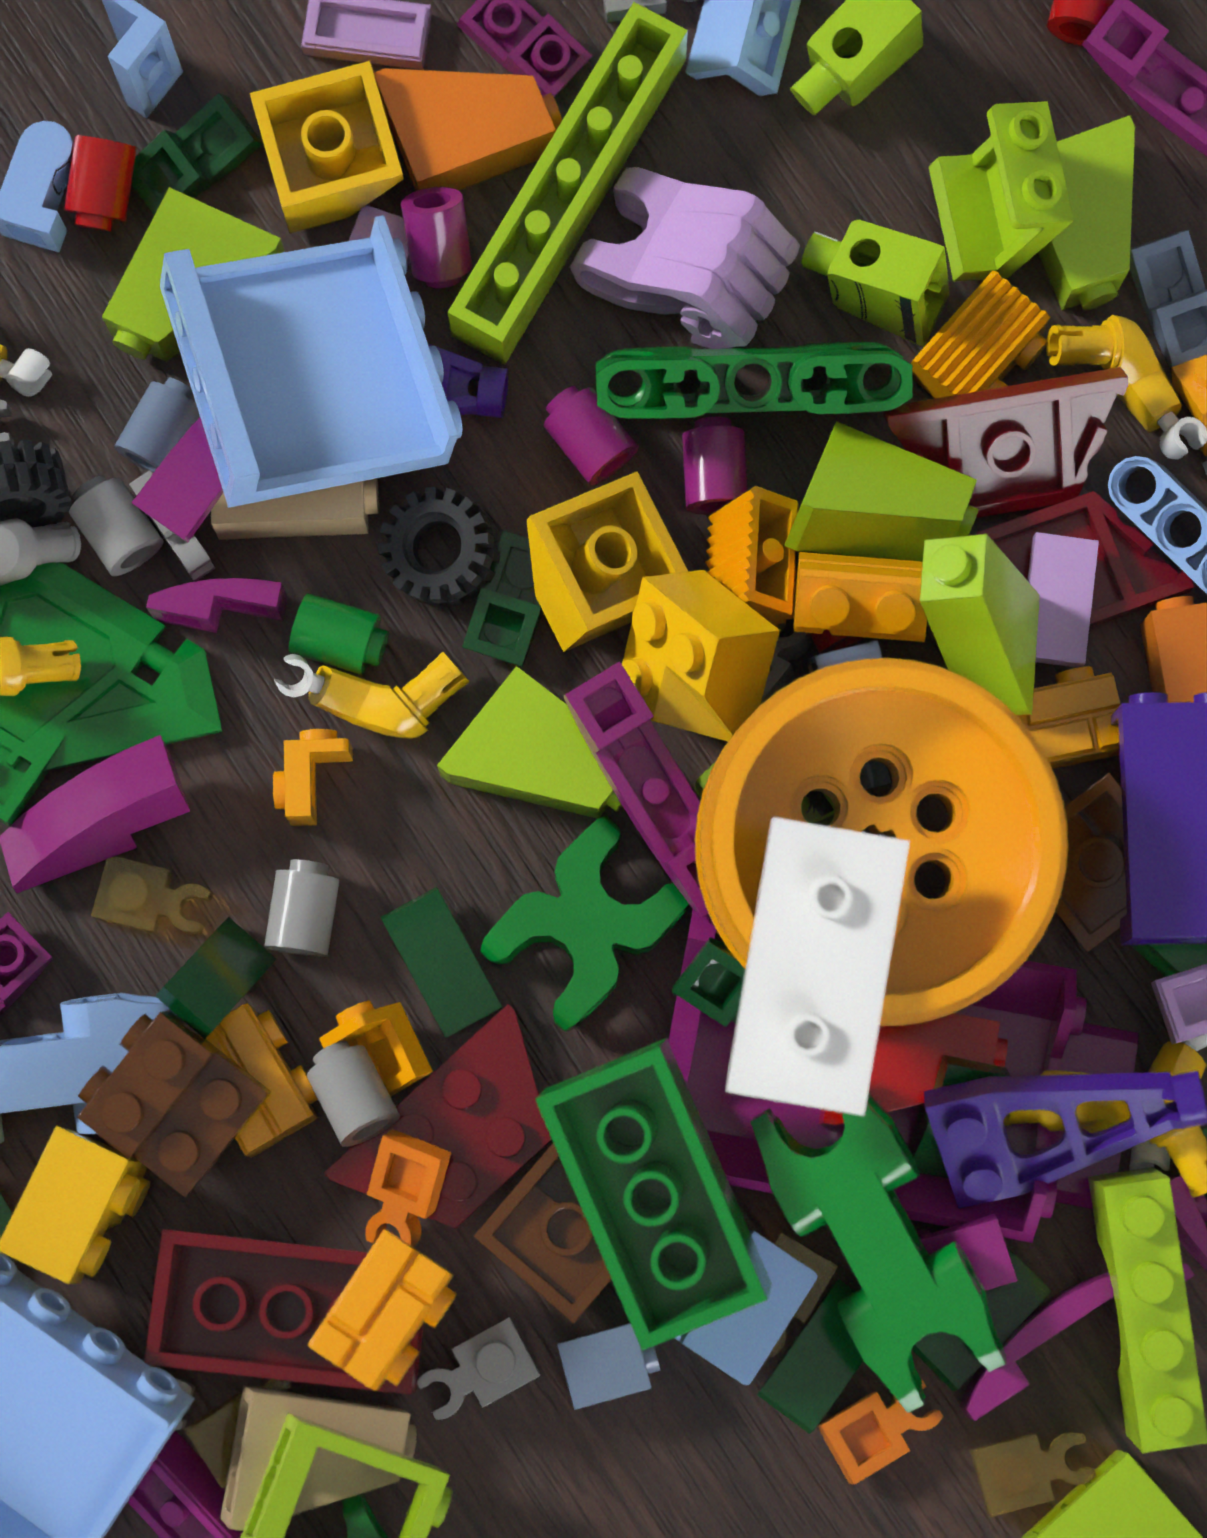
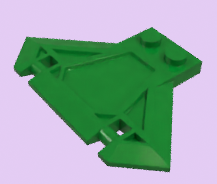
(108, 705)

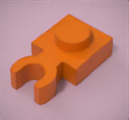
(408, 1183)
(869, 1434)

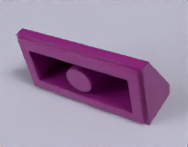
(181, 1495)

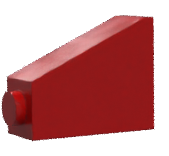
(911, 1055)

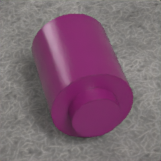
(437, 236)
(588, 434)
(713, 464)

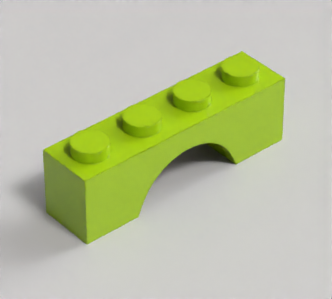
(1156, 1338)

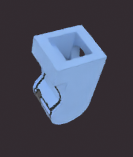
(36, 186)

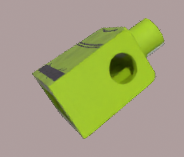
(883, 277)

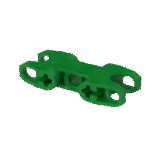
(785, 391)
(902, 1285)

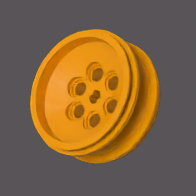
(939, 740)

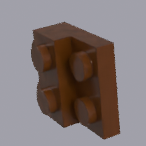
(1095, 866)
(171, 1101)
(548, 1239)

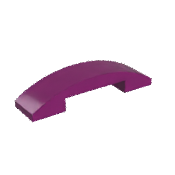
(1151, 71)
(641, 773)
(1048, 1319)

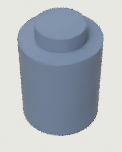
(158, 423)

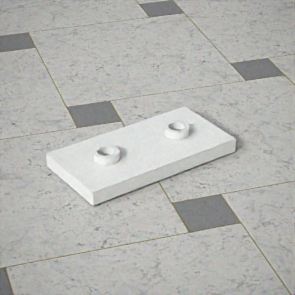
(817, 966)

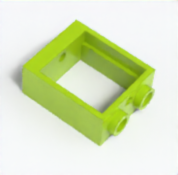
(292, 1462)

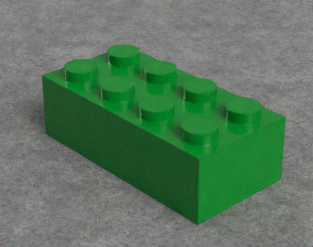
(654, 1194)

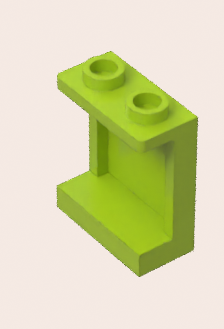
(1004, 196)

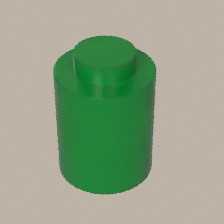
(337, 635)

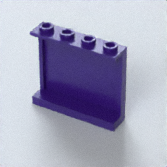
(1164, 818)

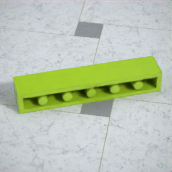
(568, 183)

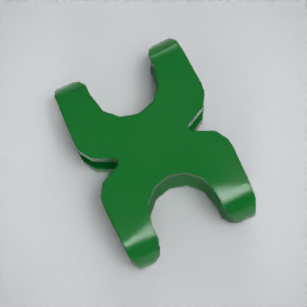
(585, 923)

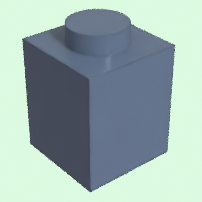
(606, 1365)

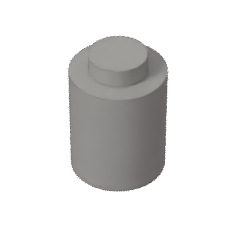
(113, 525)
(302, 909)
(351, 1093)

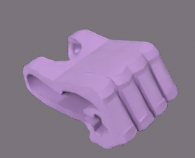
(699, 255)

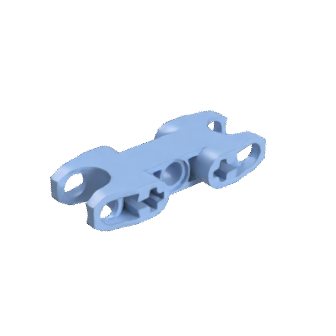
(57, 1066)

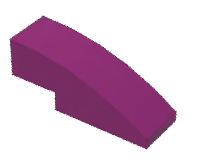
(94, 815)

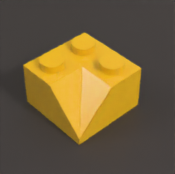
(327, 144)
(594, 556)
(698, 653)
(71, 1203)

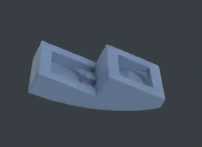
(1172, 295)

